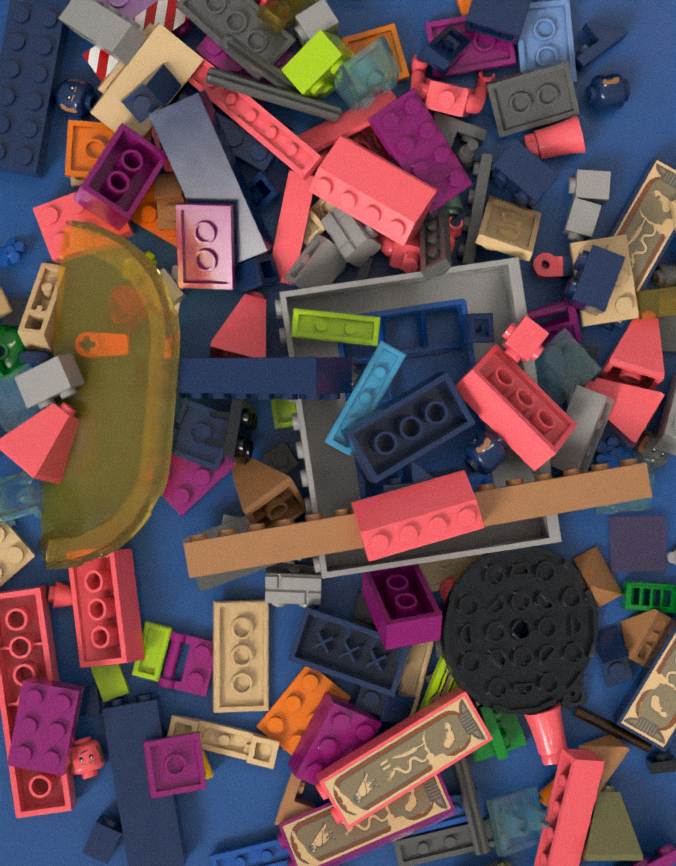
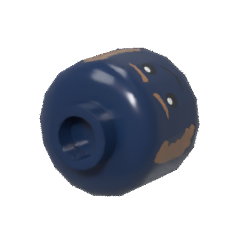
(608, 92)
(75, 97)
(485, 453)

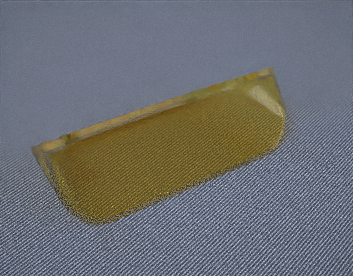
(127, 346)

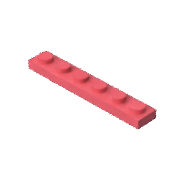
(259, 124)

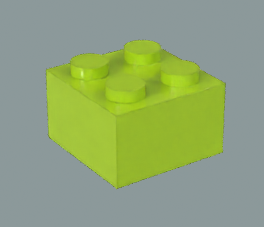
(317, 64)

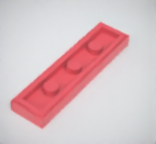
(292, 223)

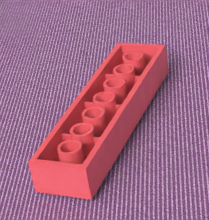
(26, 651)

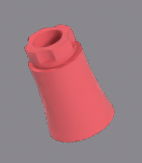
(556, 139)
(548, 733)

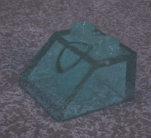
(367, 75)

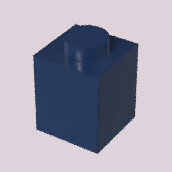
(256, 274)
(103, 838)

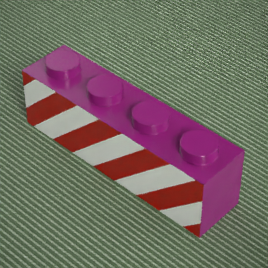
(161, 11)

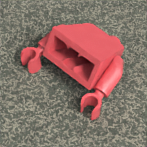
(446, 96)
(408, 257)

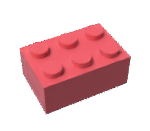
(54, 214)

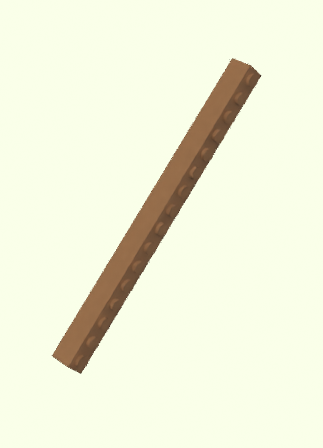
(340, 532)

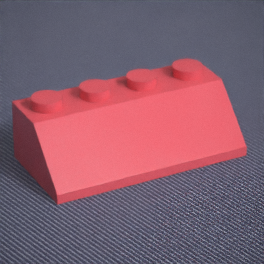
(353, 126)
(373, 190)
(515, 407)
(417, 515)
(107, 610)

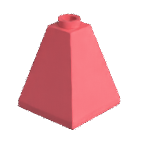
(243, 331)
(636, 356)
(632, 408)
(43, 442)

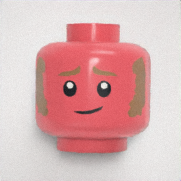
(86, 757)

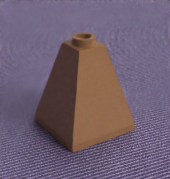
(266, 493)

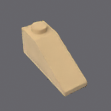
(39, 315)

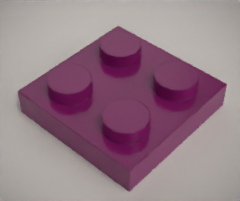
(174, 764)

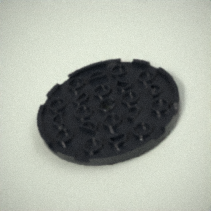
(486, 606)

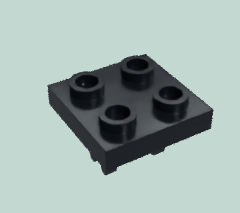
(238, 441)

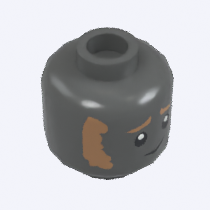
(645, 450)

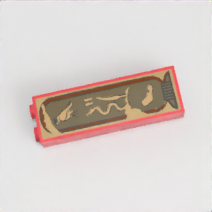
(402, 757)

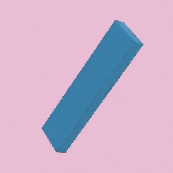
(367, 392)

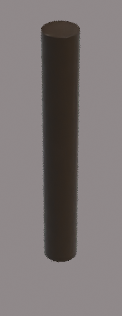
(611, 728)

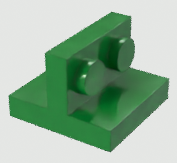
(505, 733)

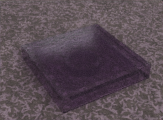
(637, 543)

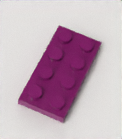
(419, 146)

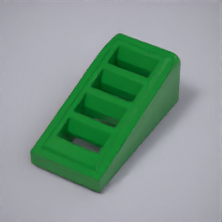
(628, 596)

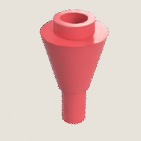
(60, 595)

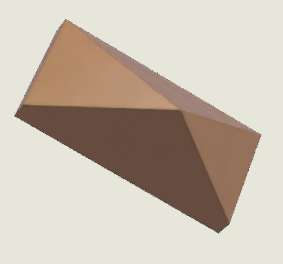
(597, 576)
(643, 633)
(609, 750)

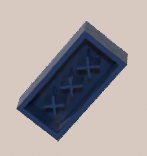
(348, 651)

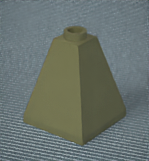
(610, 831)

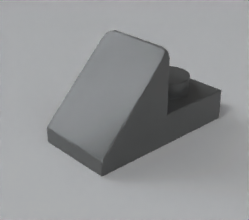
(453, 127)

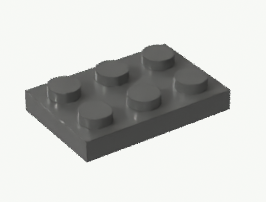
(533, 98)

